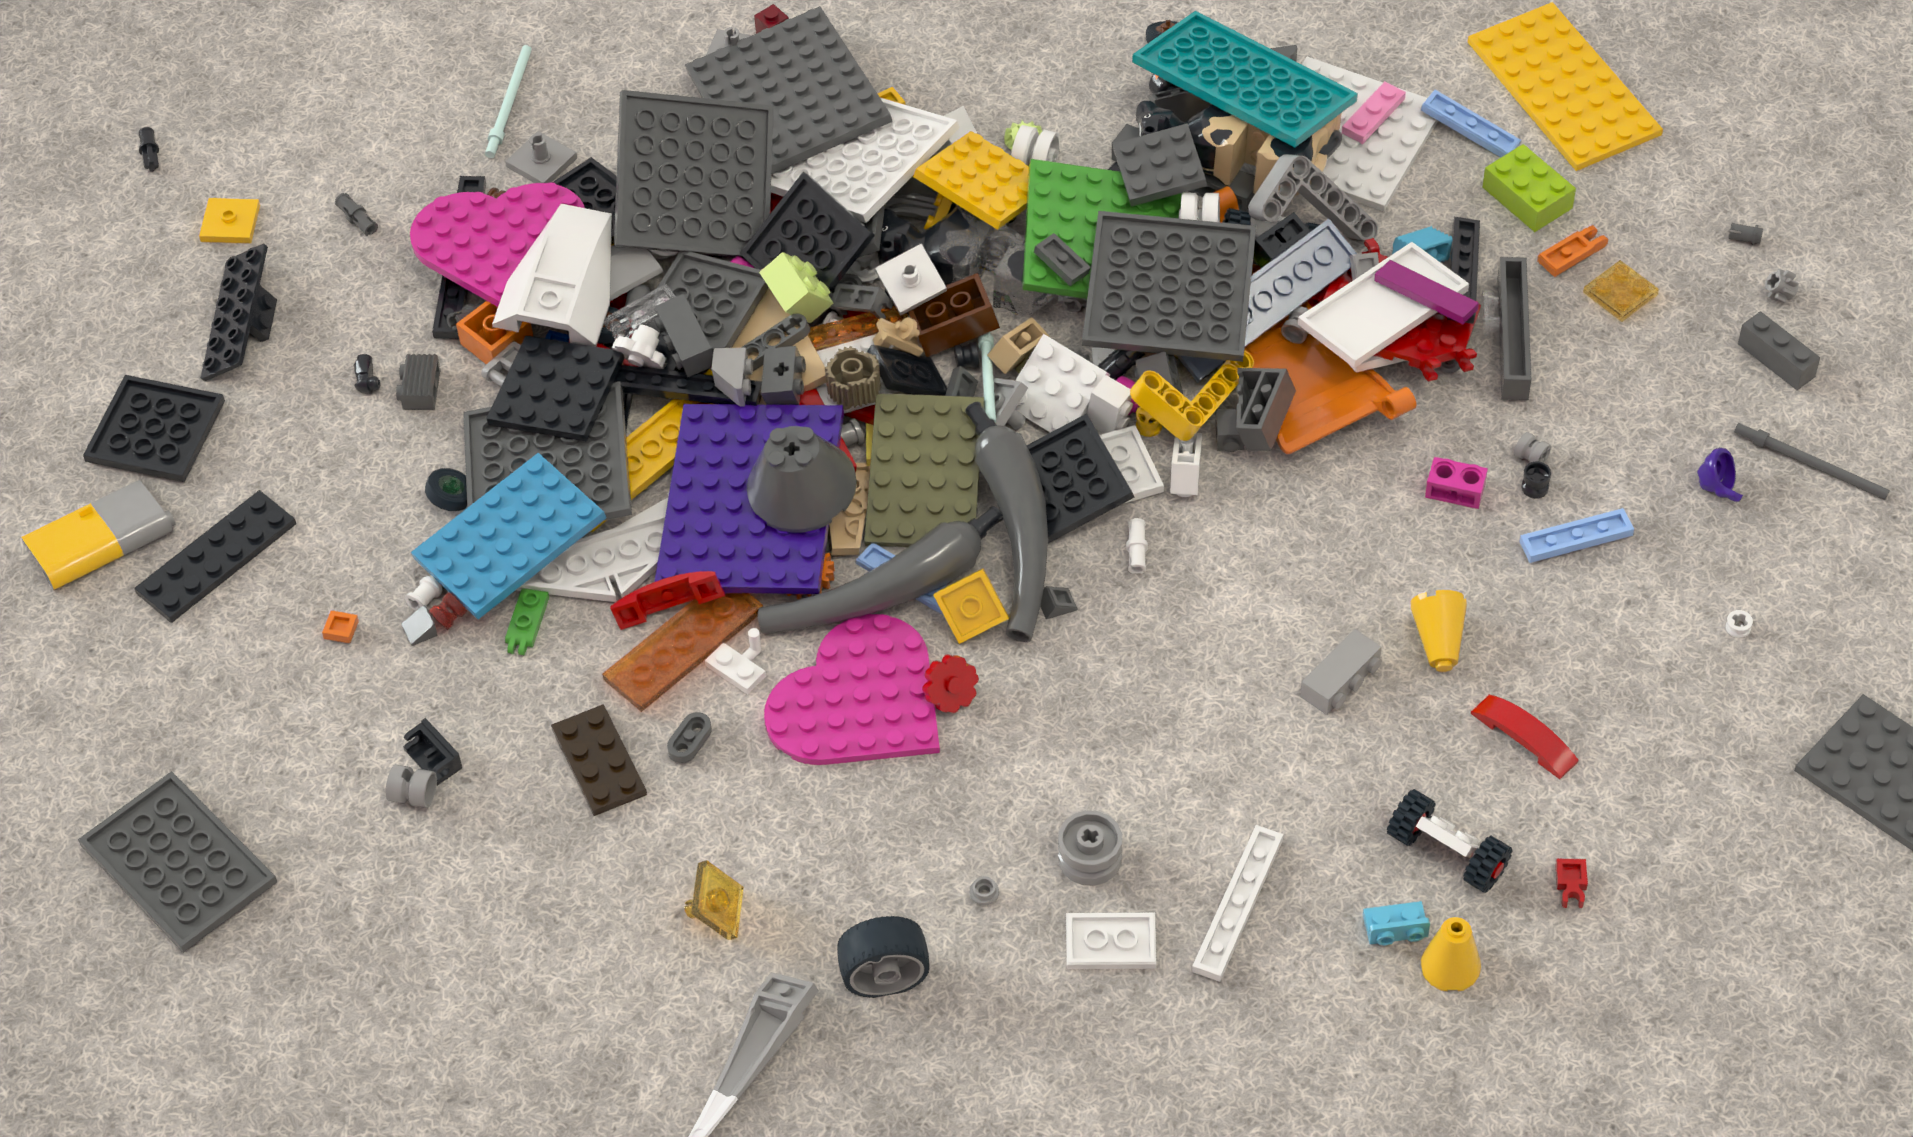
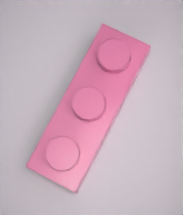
(1373, 112)

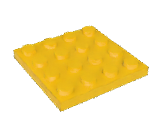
(978, 179)

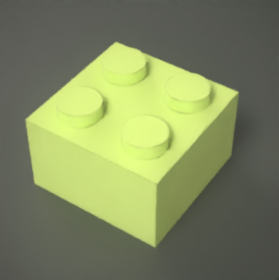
(797, 286)

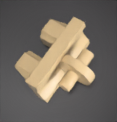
(901, 335)

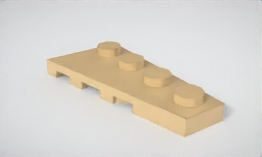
(847, 526)

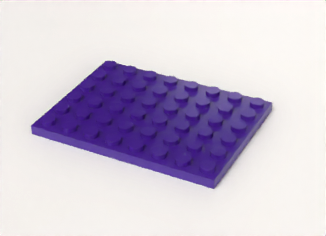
(709, 507)

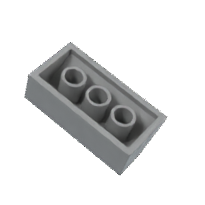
(630, 268)

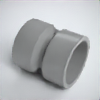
(406, 785)

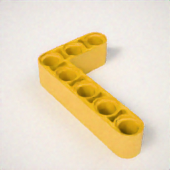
(1177, 412)

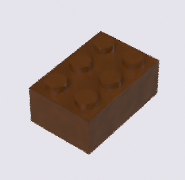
(954, 316)

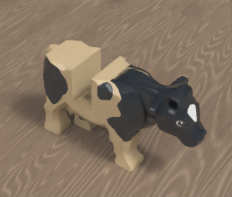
(1229, 142)

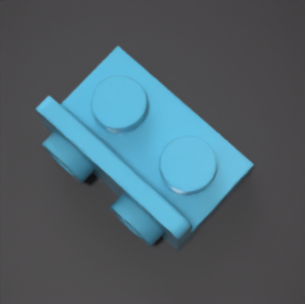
(1396, 923)

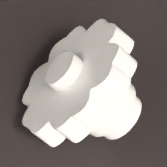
(641, 348)

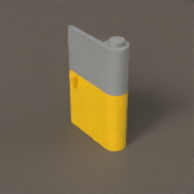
(98, 534)

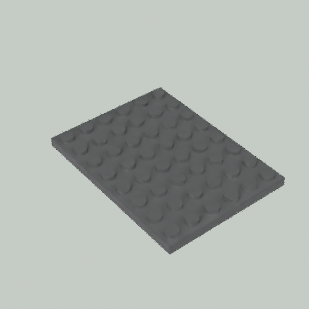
(806, 75)

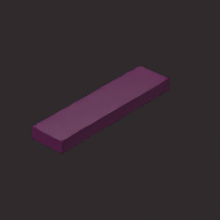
(1426, 291)

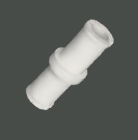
(1136, 545)

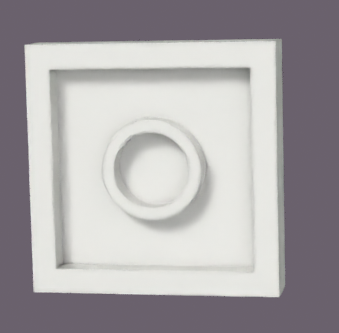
(910, 279)

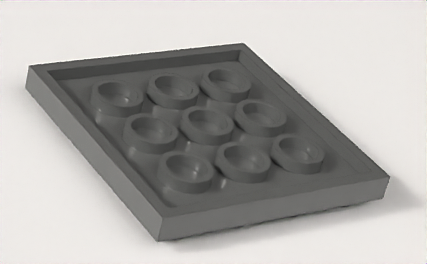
(718, 294)

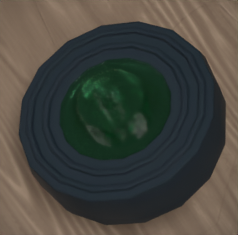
(447, 489)

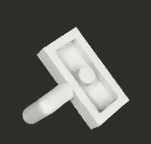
(738, 668)

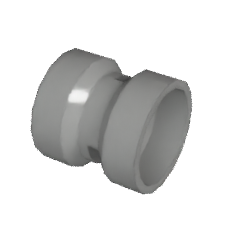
(1292, 330)
(1532, 449)

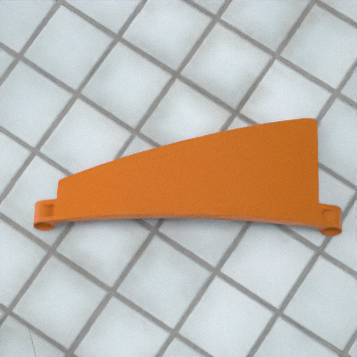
(1326, 386)

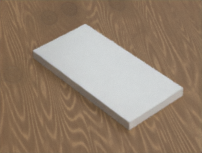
(1371, 316)

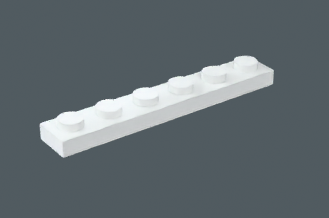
(1237, 903)

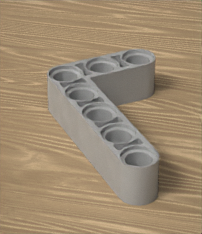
(1321, 186)

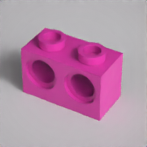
(1456, 482)

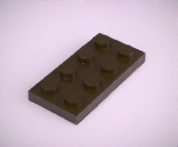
(598, 760)

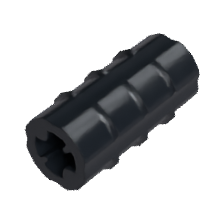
(1120, 362)

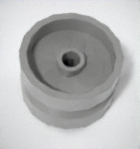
(1090, 848)

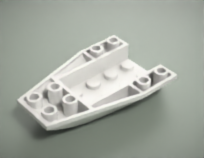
(563, 277)

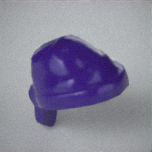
(1719, 466)

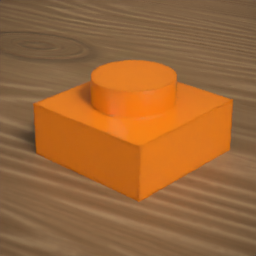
(340, 626)

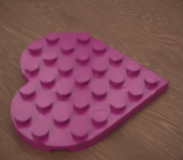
(483, 237)
(858, 698)

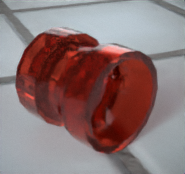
(443, 616)

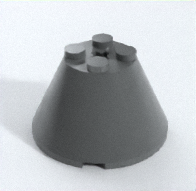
(800, 480)

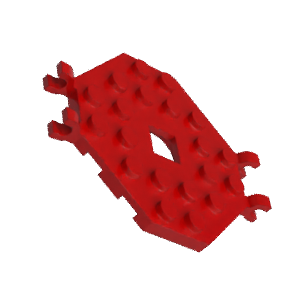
(1427, 343)

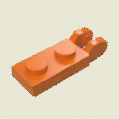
(1571, 250)

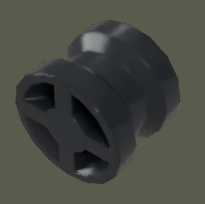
(966, 356)

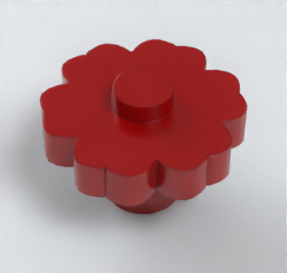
(950, 683)

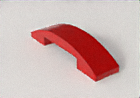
(665, 594)
(1527, 731)

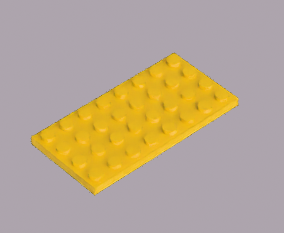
(1564, 86)

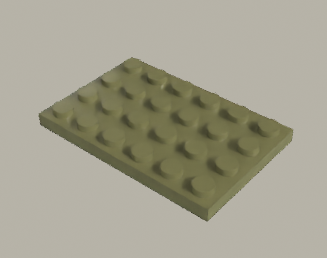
(920, 467)

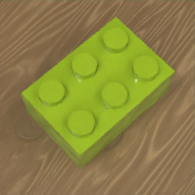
(1529, 187)

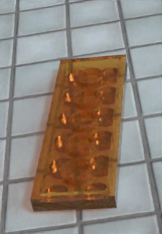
(679, 647)

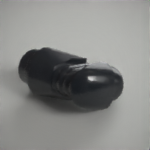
(364, 374)

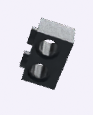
(1278, 239)

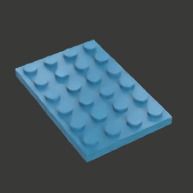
(508, 535)

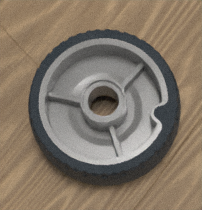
(883, 956)

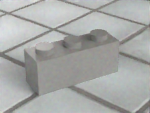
(1341, 672)

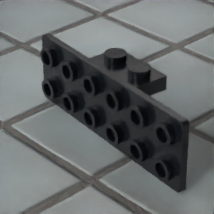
(240, 310)

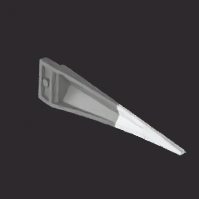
(768, 1024)

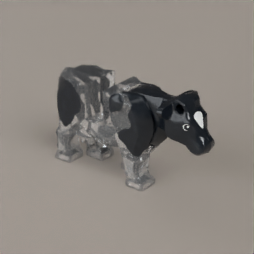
(967, 246)

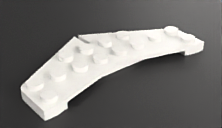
(619, 555)

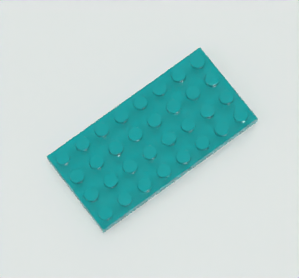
(1245, 78)

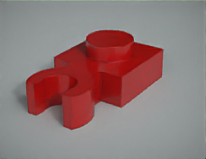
(1572, 878)

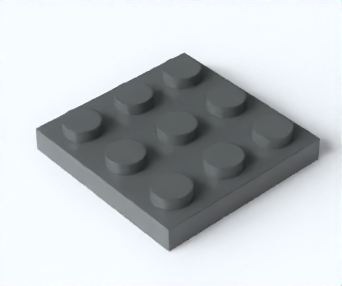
(1159, 165)

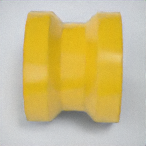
(1144, 427)

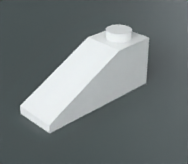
(1186, 466)

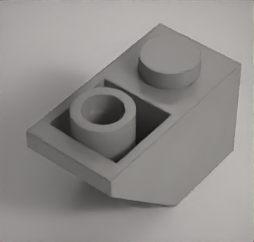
(731, 373)

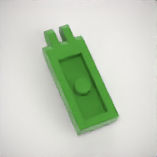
(526, 620)

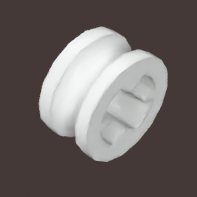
(1743, 630)

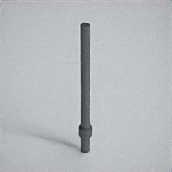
(1762, 438)

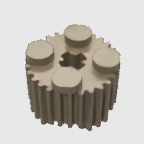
(853, 378)

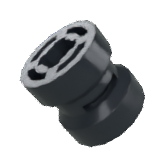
(1536, 479)

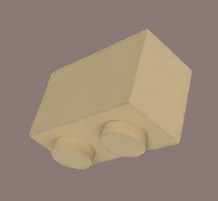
(1016, 345)

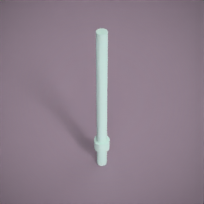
(496, 134)
(985, 345)

